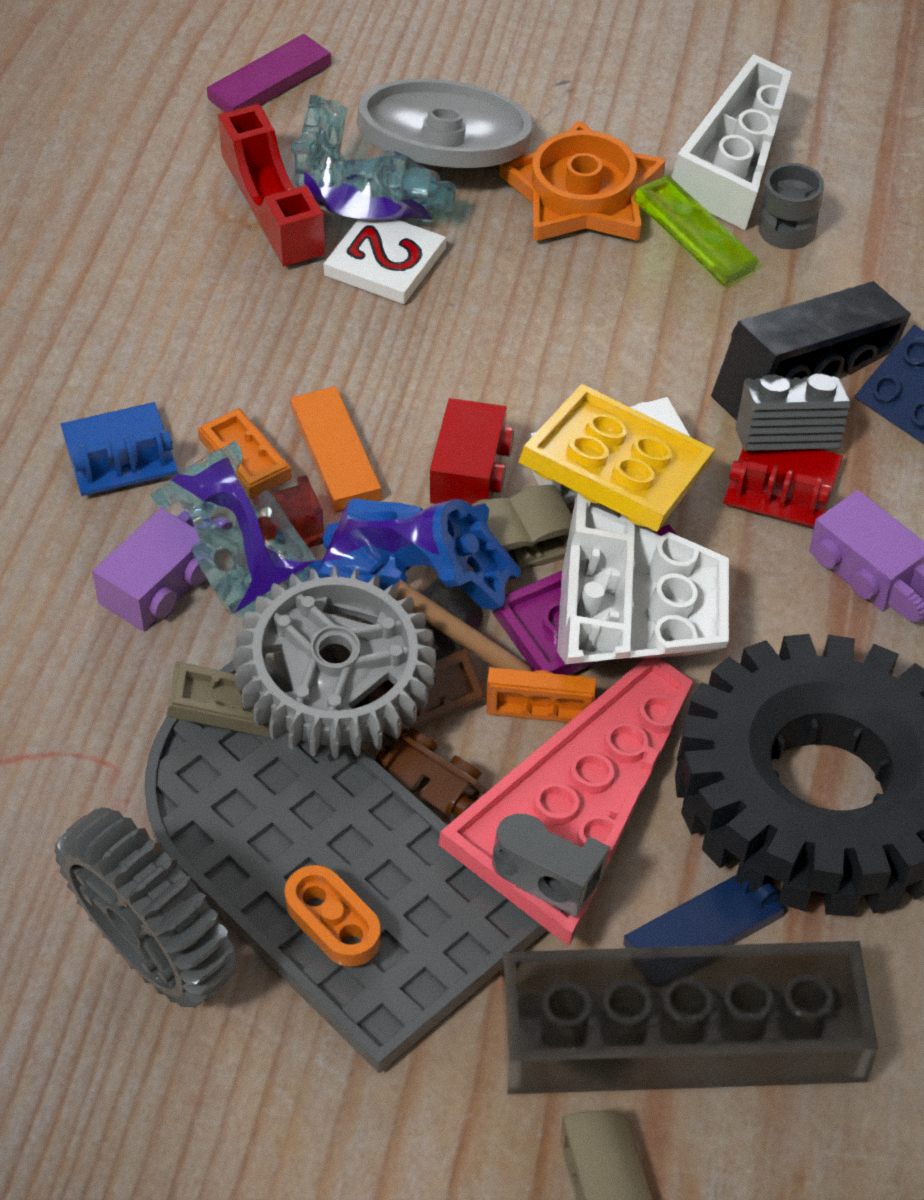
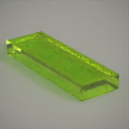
(695, 230)

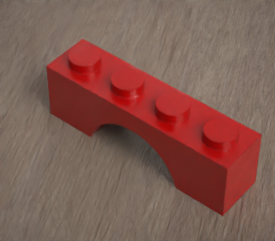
(284, 212)

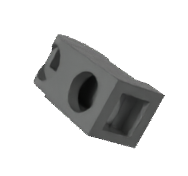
(548, 863)

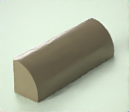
(603, 1157)

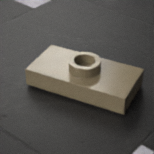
(210, 699)

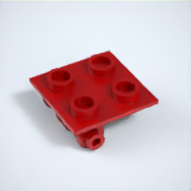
(784, 483)

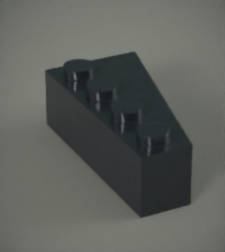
(811, 338)

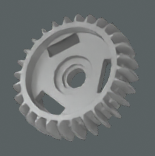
(324, 692)

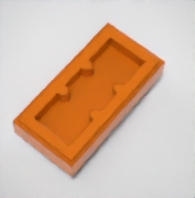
(261, 464)
(538, 694)

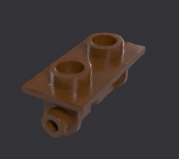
(449, 784)

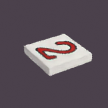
(385, 257)

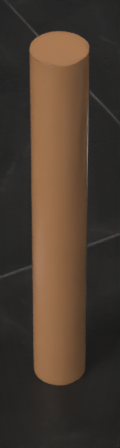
(460, 631)

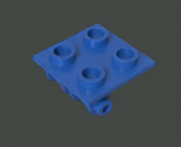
(119, 448)

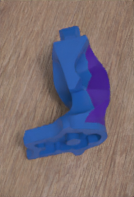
(395, 536)

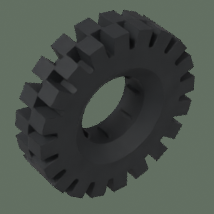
(748, 814)

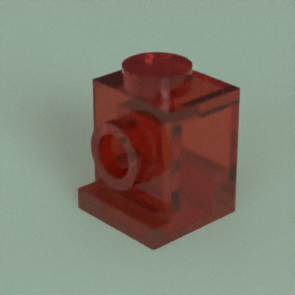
(301, 509)

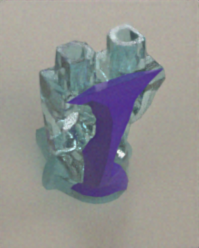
(363, 188)
(256, 561)

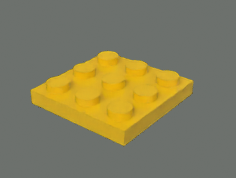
(617, 457)

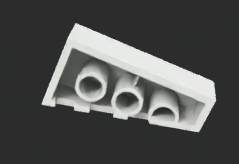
(731, 145)

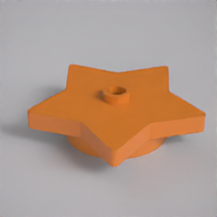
(583, 183)

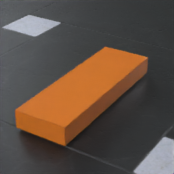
(335, 447)

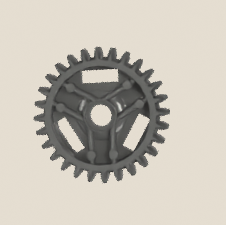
(146, 907)

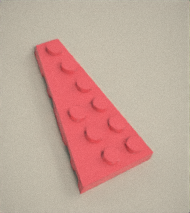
(578, 782)

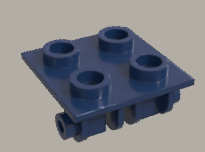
(898, 386)

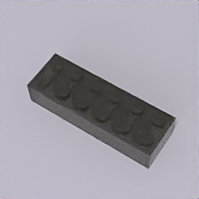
(686, 1017)

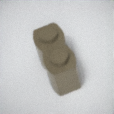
(531, 525)

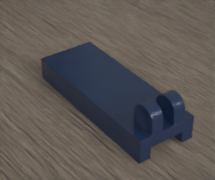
(712, 918)

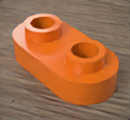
(336, 918)

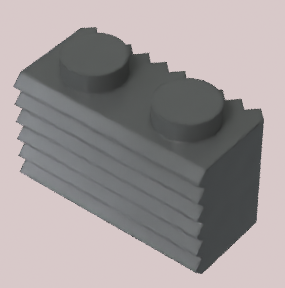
(792, 413)

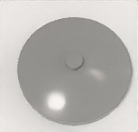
(444, 123)

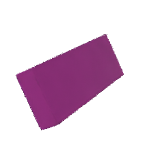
(270, 74)

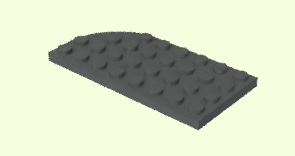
(254, 812)

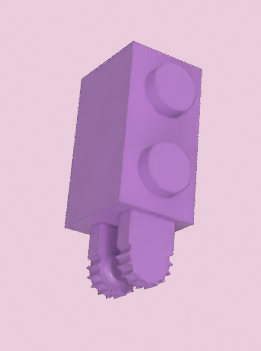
(872, 555)
(151, 569)

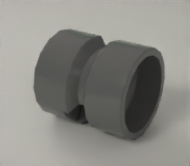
(790, 205)

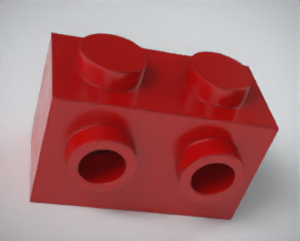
(470, 452)

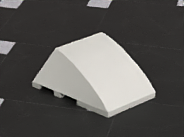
(638, 592)

